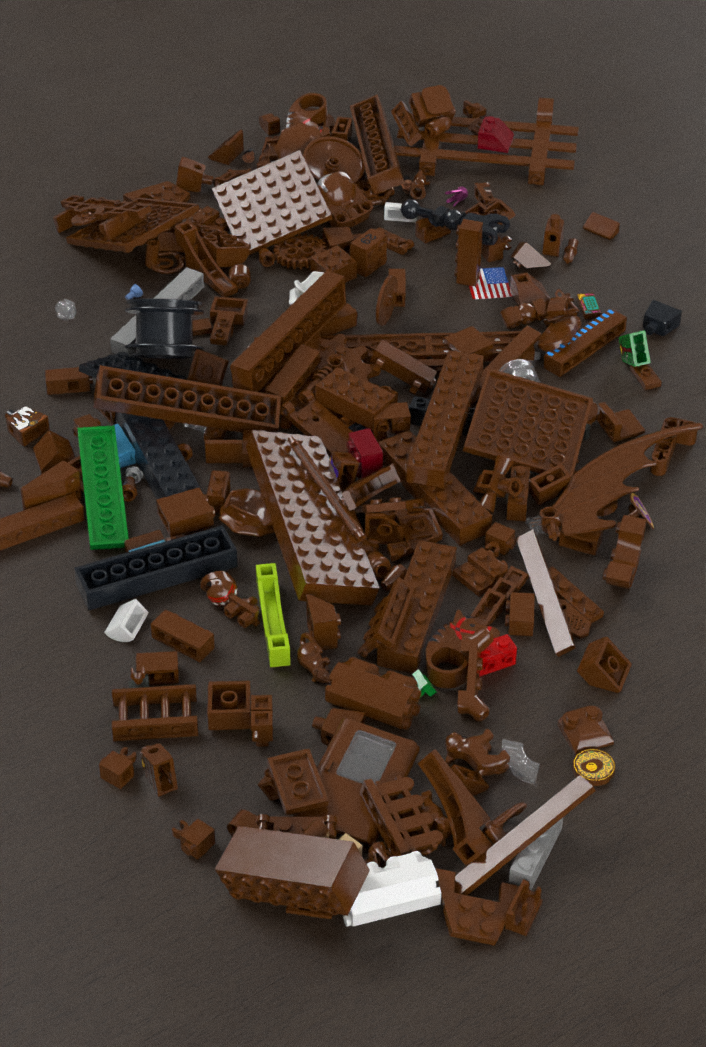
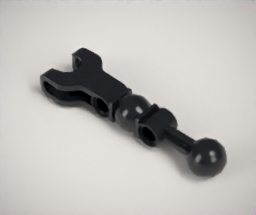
(452, 218)

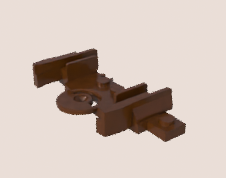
(83, 212)

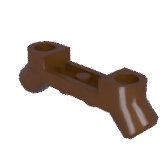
(468, 699)

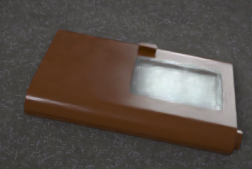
(359, 755)

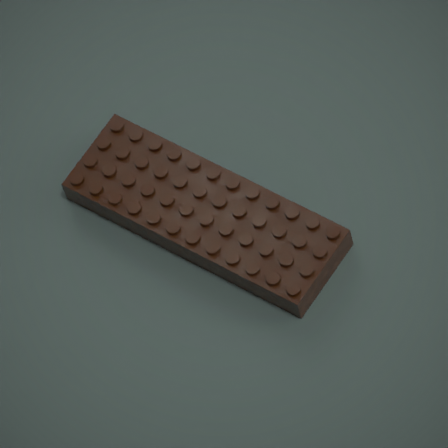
(311, 535)

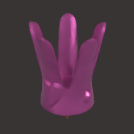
(460, 194)

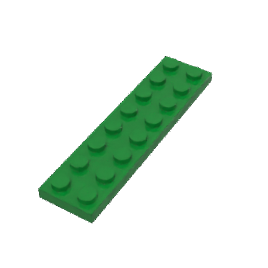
(102, 487)

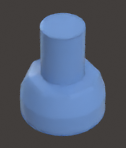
(135, 291)

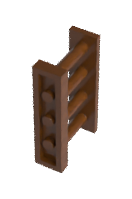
(154, 727)

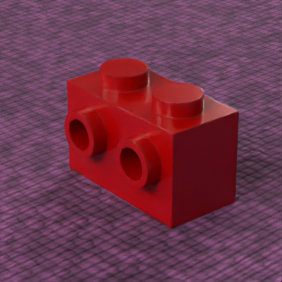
(498, 655)

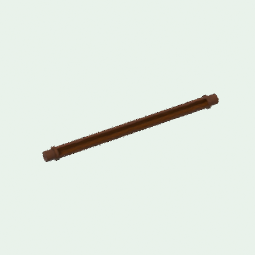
(326, 488)

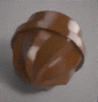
(186, 451)

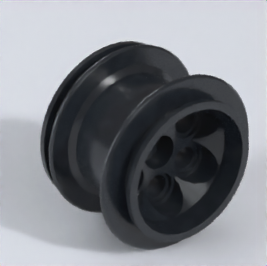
(164, 328)

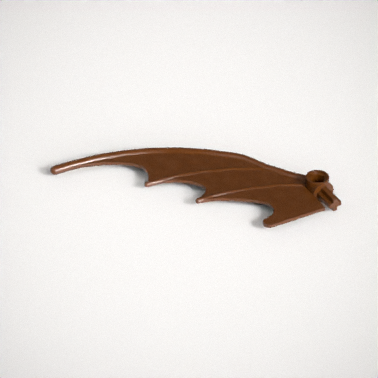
(601, 484)

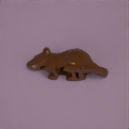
(310, 658)

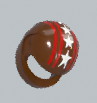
(222, 587)

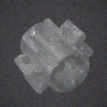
(65, 309)

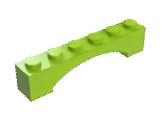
(272, 616)

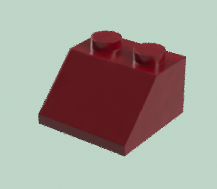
(494, 135)

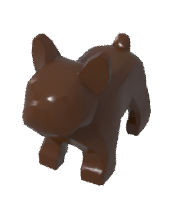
(475, 752)

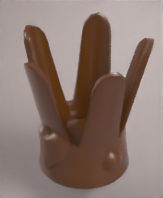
(379, 851)

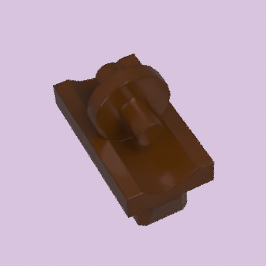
(244, 608)

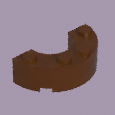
(627, 552)

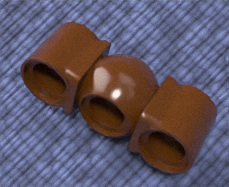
(524, 313)

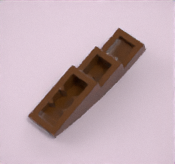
(495, 599)

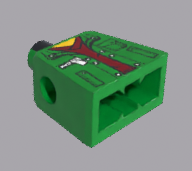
(634, 348)

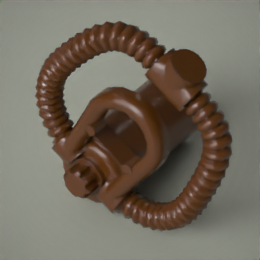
(152, 258)
(494, 830)

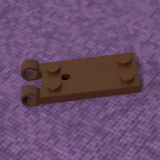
(328, 427)

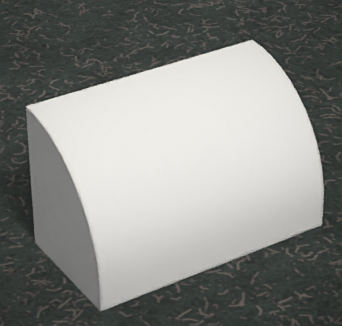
(393, 213)
(126, 621)

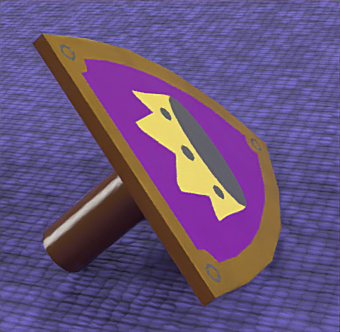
(637, 509)

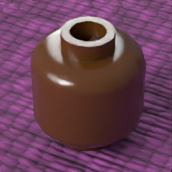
(239, 275)
(379, 564)

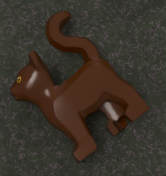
(439, 822)

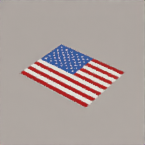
(491, 284)

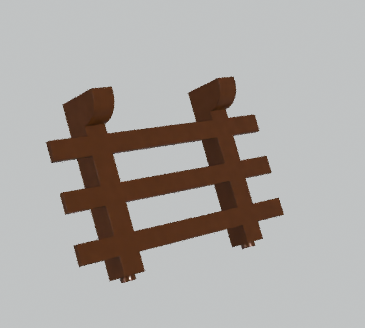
(540, 145)

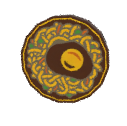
(594, 766)

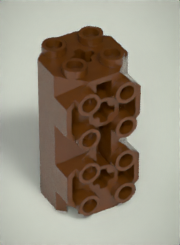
(385, 698)

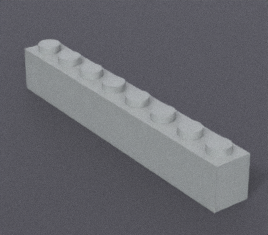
(183, 287)

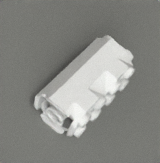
(397, 889)

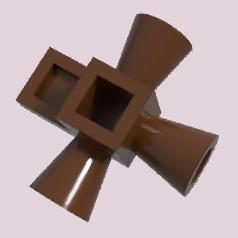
(495, 484)

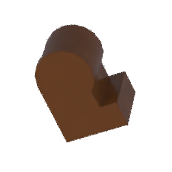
(269, 121)

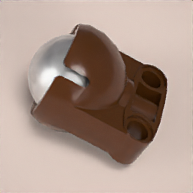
(344, 200)

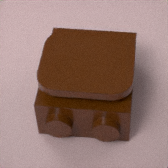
(431, 104)
(185, 512)

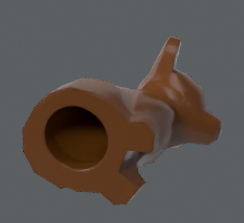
(417, 189)

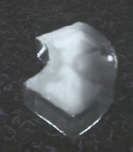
(519, 763)

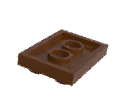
(297, 781)

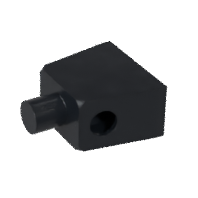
(661, 318)

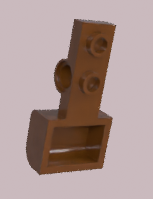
(225, 314)

